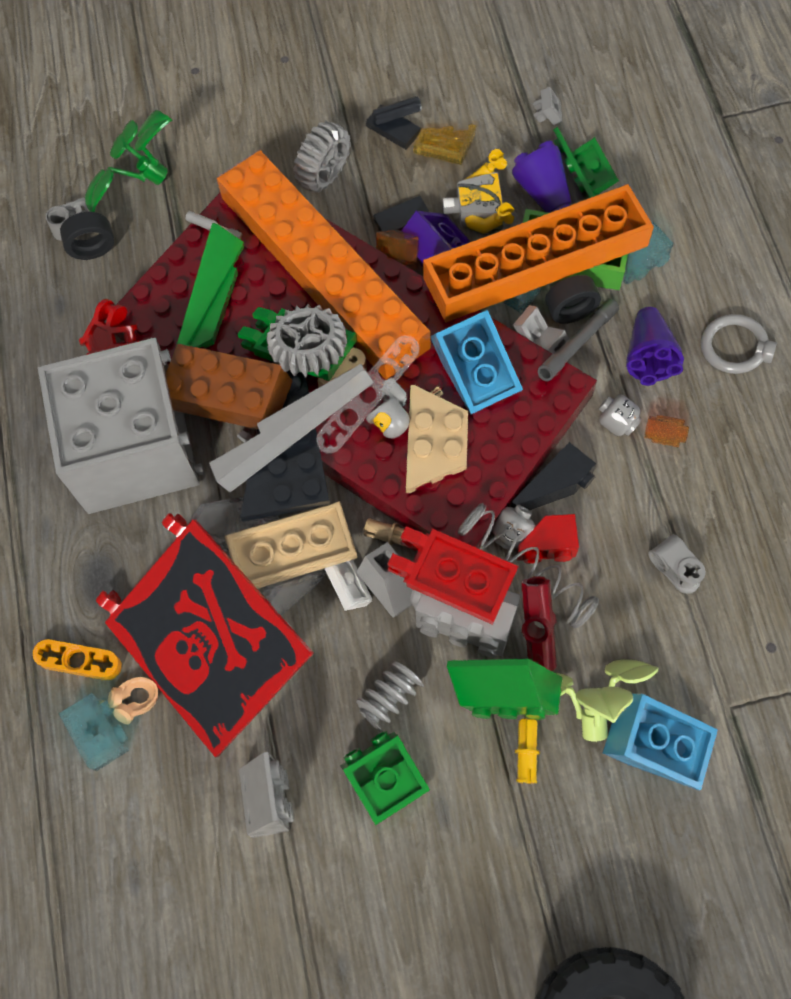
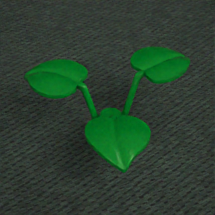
(148, 166)

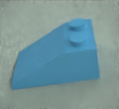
(477, 362)
(661, 741)

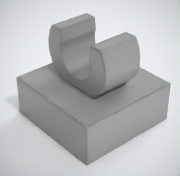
(548, 107)

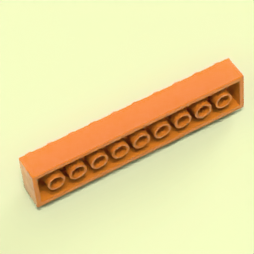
(321, 259)

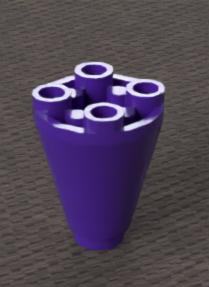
(543, 177)
(653, 349)

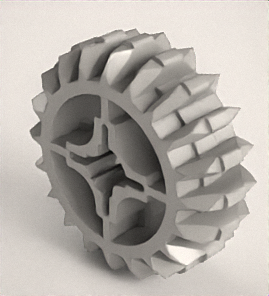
(322, 156)
(314, 337)

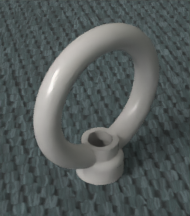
(763, 353)

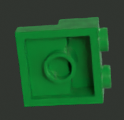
(384, 776)

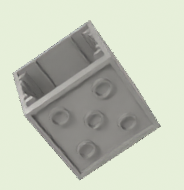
(117, 427)

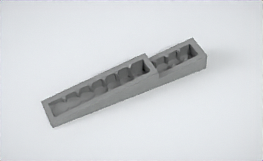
(287, 427)

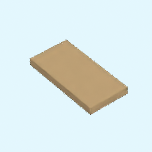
(292, 545)

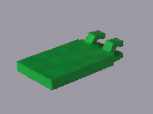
(257, 342)

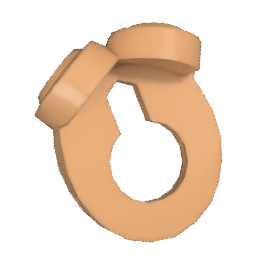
(126, 713)

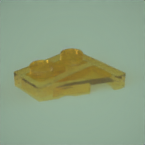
(445, 143)

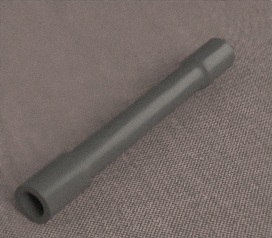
(557, 361)

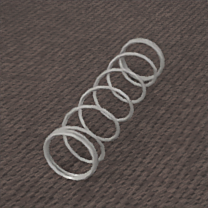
(472, 519)

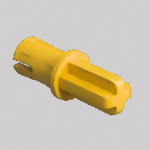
(527, 751)

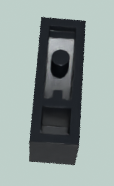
(559, 479)

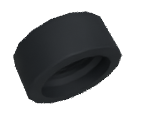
(85, 223)
(572, 299)

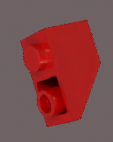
(554, 537)

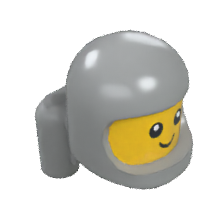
(390, 415)

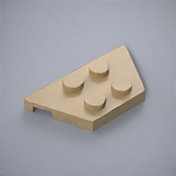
(434, 439)

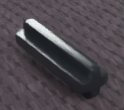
(397, 110)

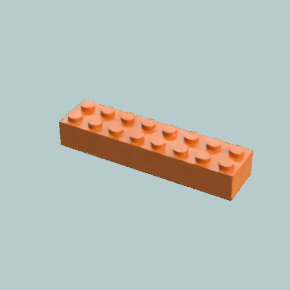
(537, 252)

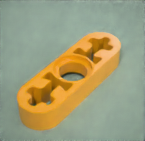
(55, 663)

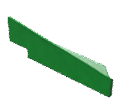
(211, 289)

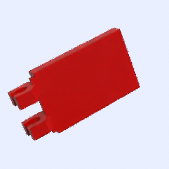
(454, 573)

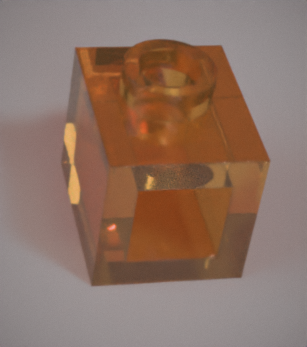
(398, 246)

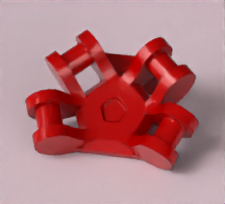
(101, 335)

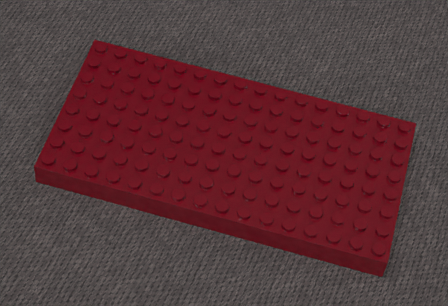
(503, 440)

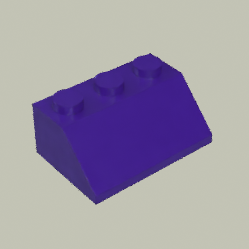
(435, 233)

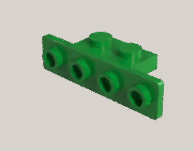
(589, 163)

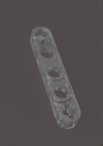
(380, 386)

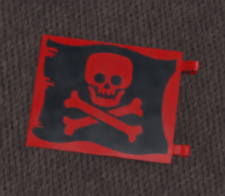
(206, 636)

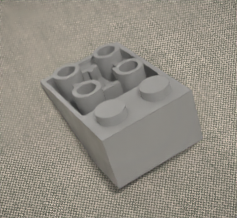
(264, 796)

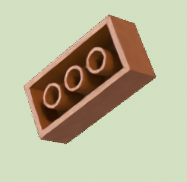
(225, 386)

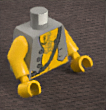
(480, 198)

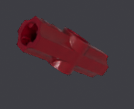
(538, 608)

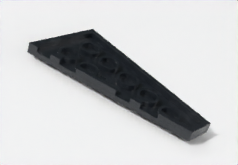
(293, 478)

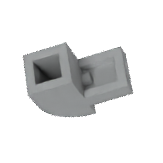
(534, 328)

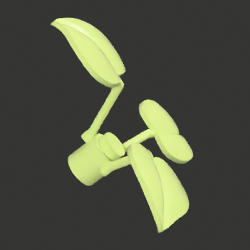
(606, 702)

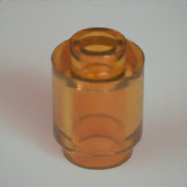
(666, 430)

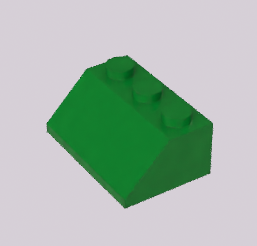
(505, 688)

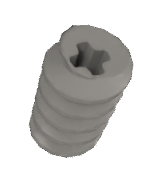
(388, 694)

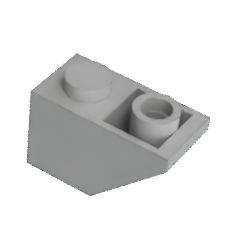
(384, 584)

